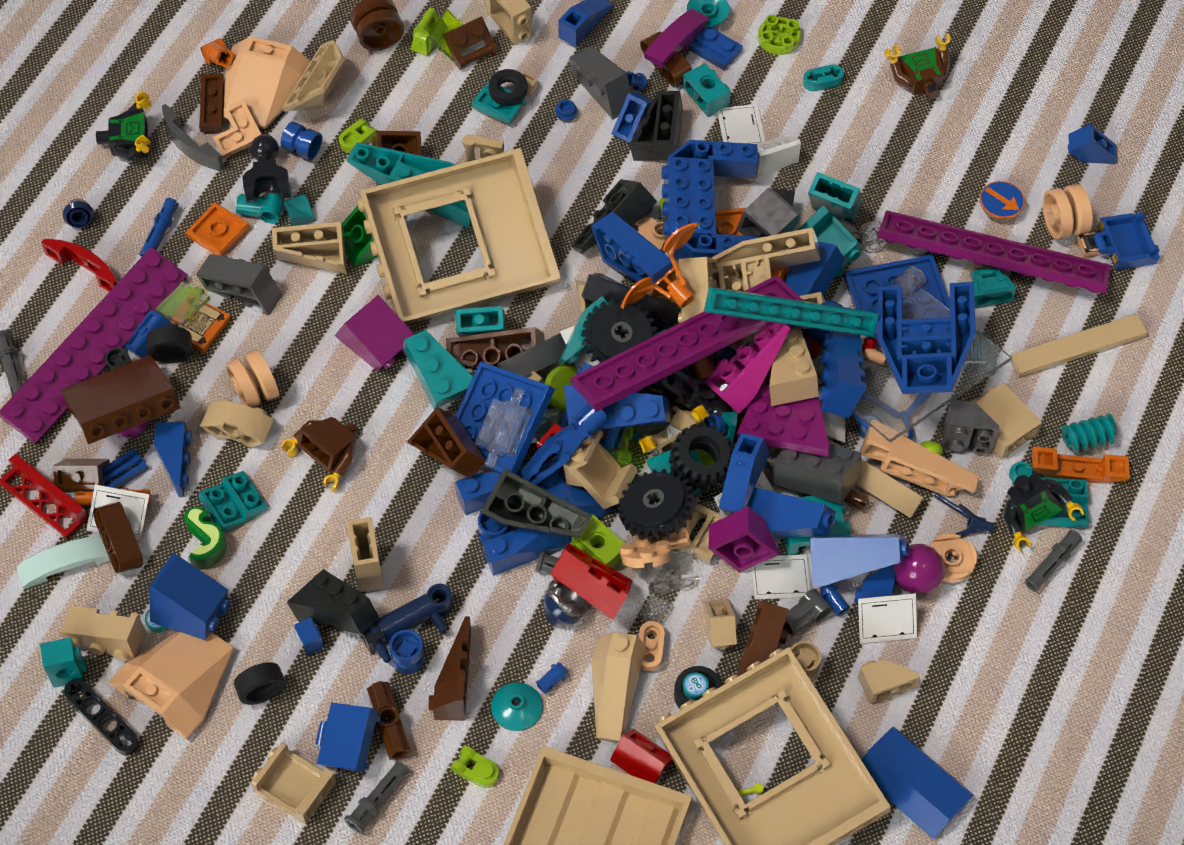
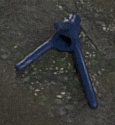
(974, 522)

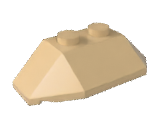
(317, 79)

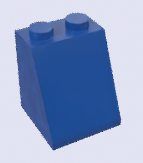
(187, 599)

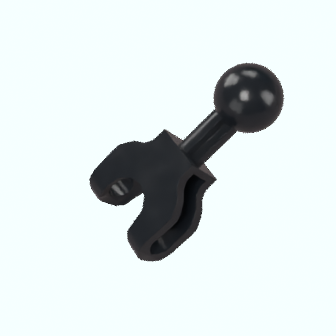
(265, 173)
(683, 394)

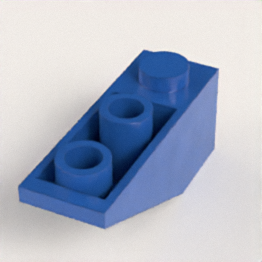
(581, 19)
(171, 446)
(743, 472)

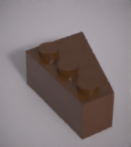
(448, 443)

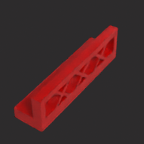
(46, 488)

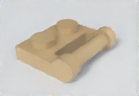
(487, 146)
(701, 540)

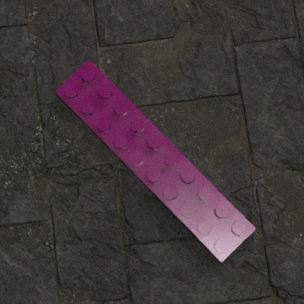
(995, 251)
(670, 351)
(83, 353)

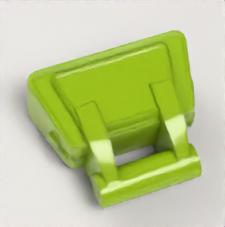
(421, 42)

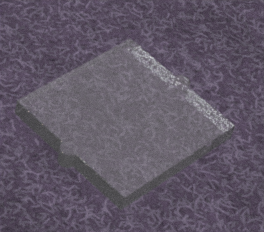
(182, 304)

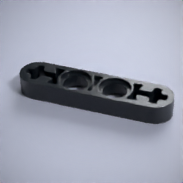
(103, 715)

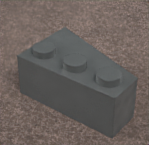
(602, 79)

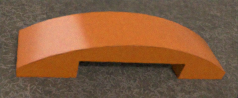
(1094, 470)

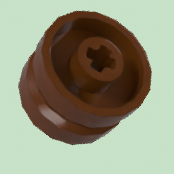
(377, 24)

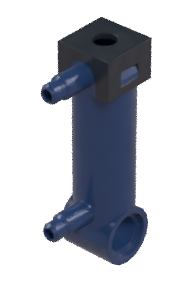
(408, 617)

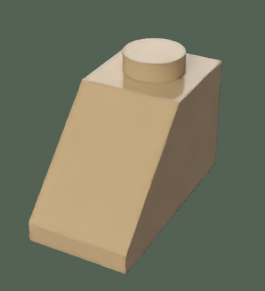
(720, 623)
(886, 679)

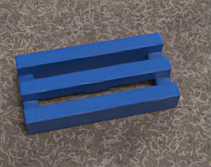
(120, 466)

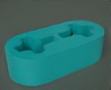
(823, 77)

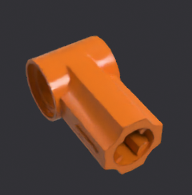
(217, 53)

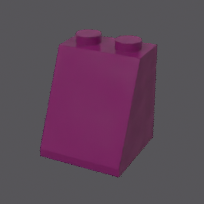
(375, 334)

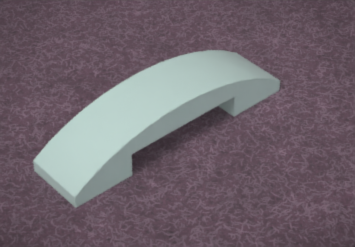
(61, 558)

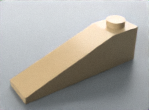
(615, 677)

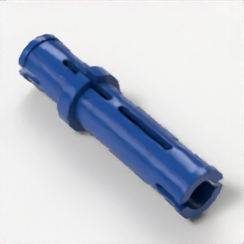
(162, 222)

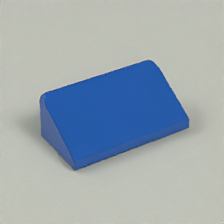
(137, 342)

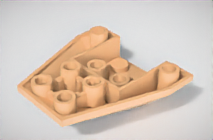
(262, 76)
(177, 678)

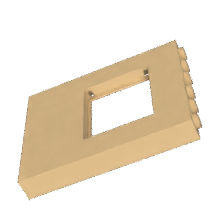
(505, 226)
(807, 809)

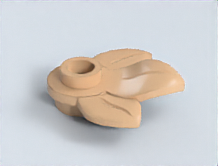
(650, 229)

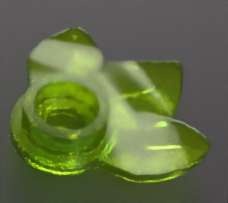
(624, 456)

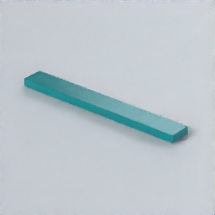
(790, 311)

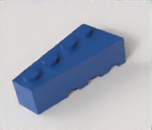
(628, 412)

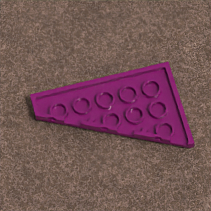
(788, 425)

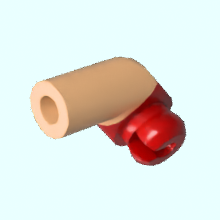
(871, 352)

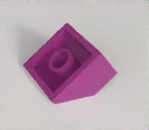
(742, 539)

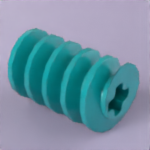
(1089, 432)

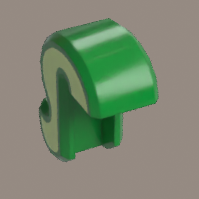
(209, 533)

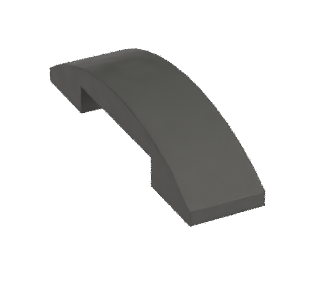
(203, 155)
(535, 357)

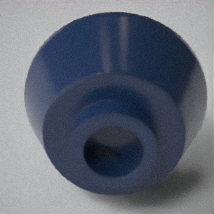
(78, 213)

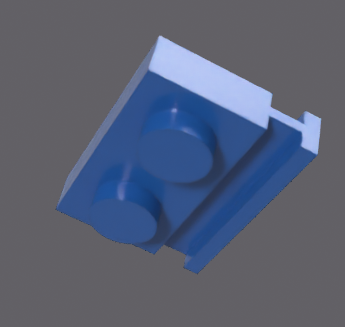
(715, 47)

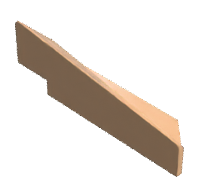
(917, 464)

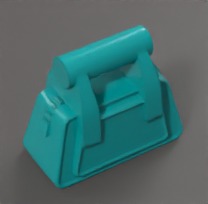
(991, 287)

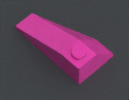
(743, 374)

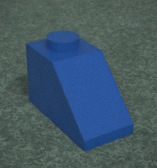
(631, 116)
(1092, 146)
(877, 584)

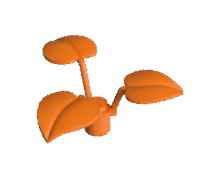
(668, 284)

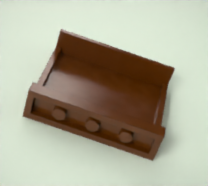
(120, 399)

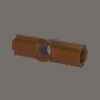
(392, 733)

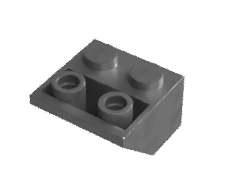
(768, 216)
(969, 428)

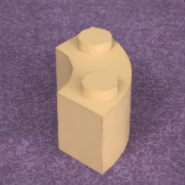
(237, 422)

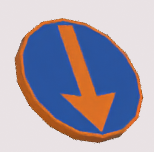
(1002, 200)

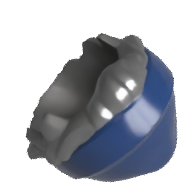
(563, 605)

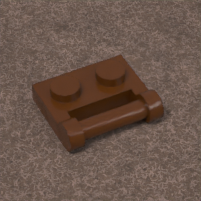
(466, 36)

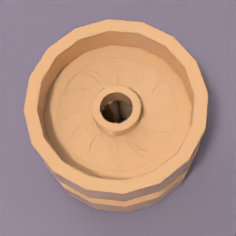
(1067, 211)
(252, 379)

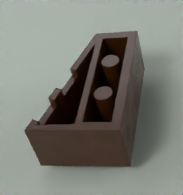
(765, 634)

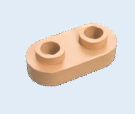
(654, 647)

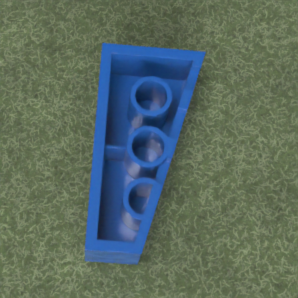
(628, 250)
(841, 373)

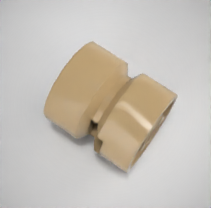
(808, 657)

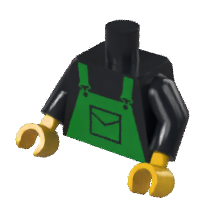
(128, 131)
(1034, 502)

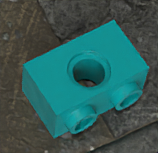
(706, 89)
(480, 320)
(62, 661)

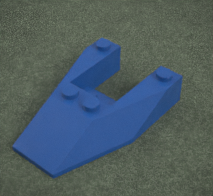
(928, 351)
(523, 544)

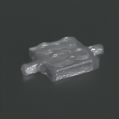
(503, 427)

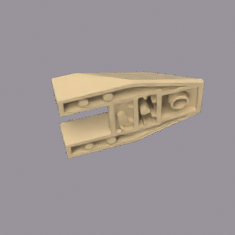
(754, 260)

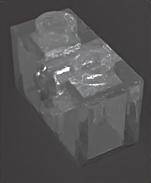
(685, 572)

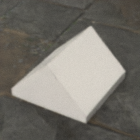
(777, 154)

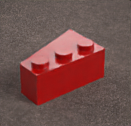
(592, 580)

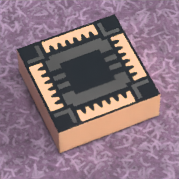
(1088, 244)

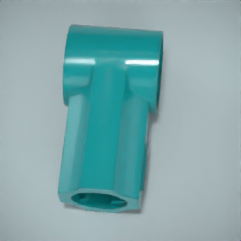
(267, 207)

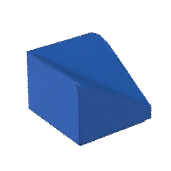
(309, 636)

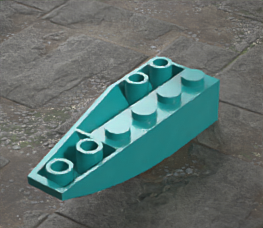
(391, 165)

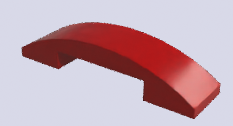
(62, 251)

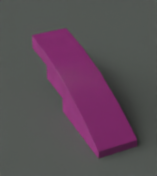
(675, 37)

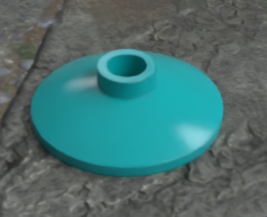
(714, 9)
(516, 717)

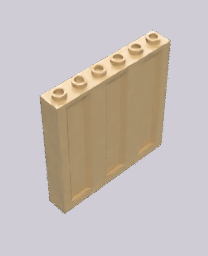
(594, 805)

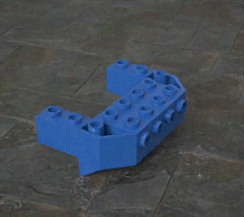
(690, 192)

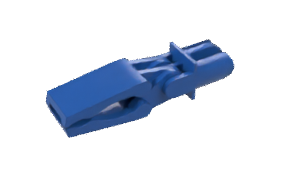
(563, 444)

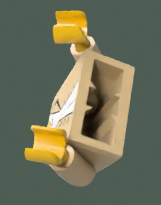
(665, 439)

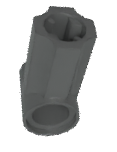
(809, 609)

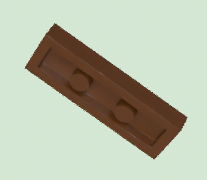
(211, 102)

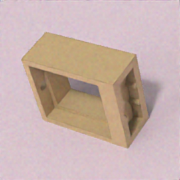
(512, 17)

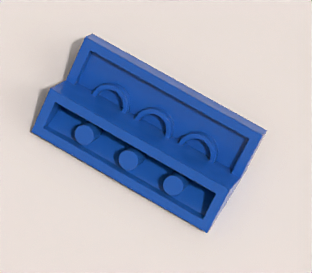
(915, 782)

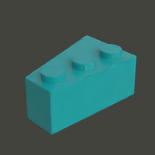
(436, 369)

